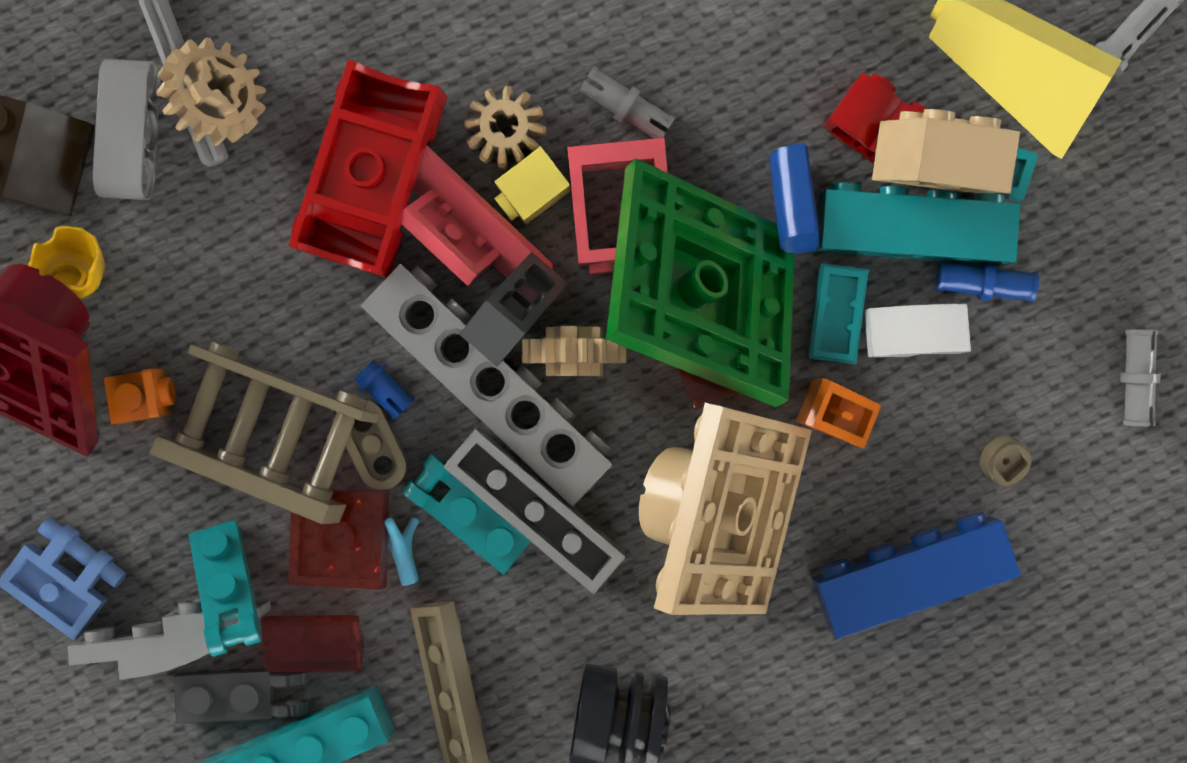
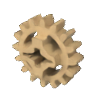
(212, 91)
(573, 351)

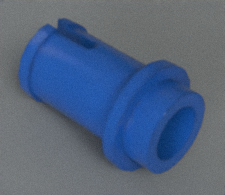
(383, 389)

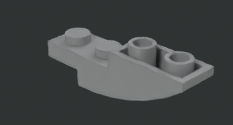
(149, 647)

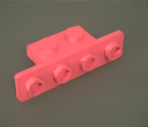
(462, 224)

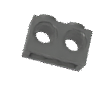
(513, 308)

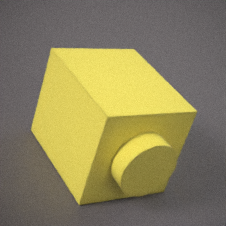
(531, 187)

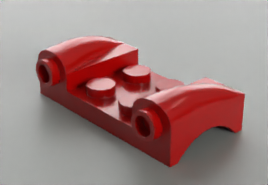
(367, 169)

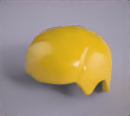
(72, 259)

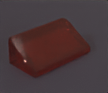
(312, 643)

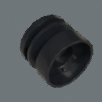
(620, 720)

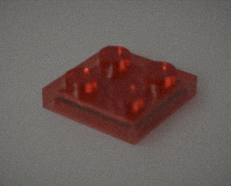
(343, 552)

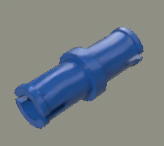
(987, 282)

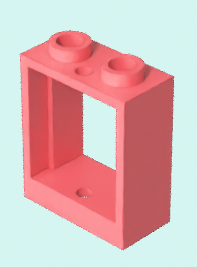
(598, 158)

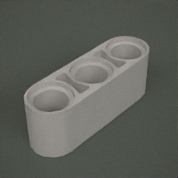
(126, 129)

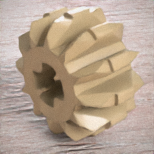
(513, 112)

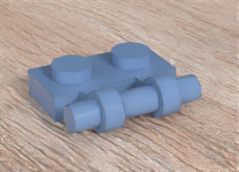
(55, 591)

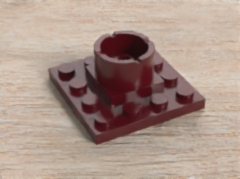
(45, 359)

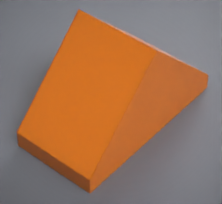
(838, 412)

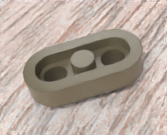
(369, 446)

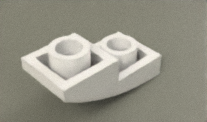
(917, 330)

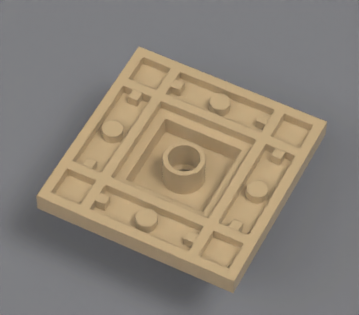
(723, 512)

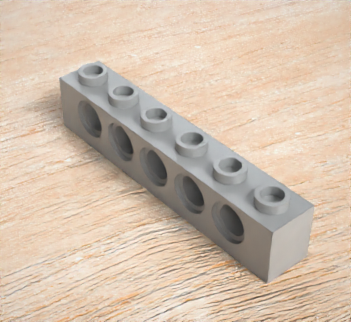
(392, 308)

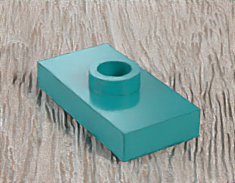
(837, 314)

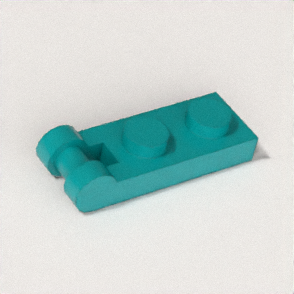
(466, 515)
(224, 587)

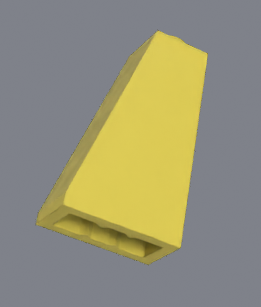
(1025, 65)

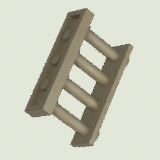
(229, 463)

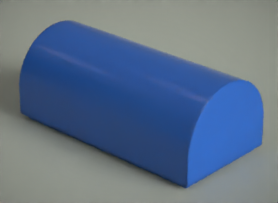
(794, 199)

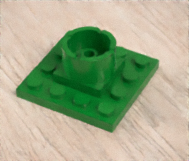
(702, 285)

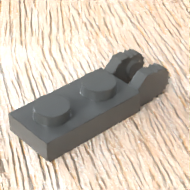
(236, 695)

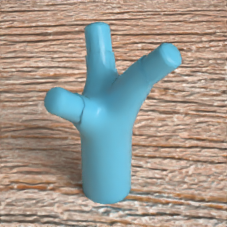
(401, 549)

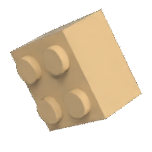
(946, 152)

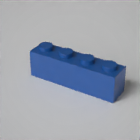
(915, 575)

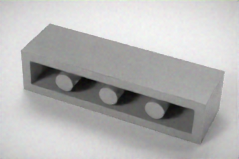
(535, 510)

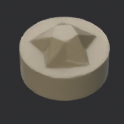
(1005, 460)

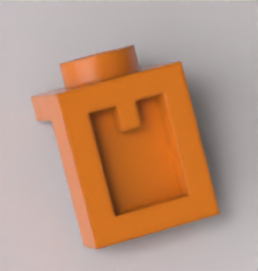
(140, 396)

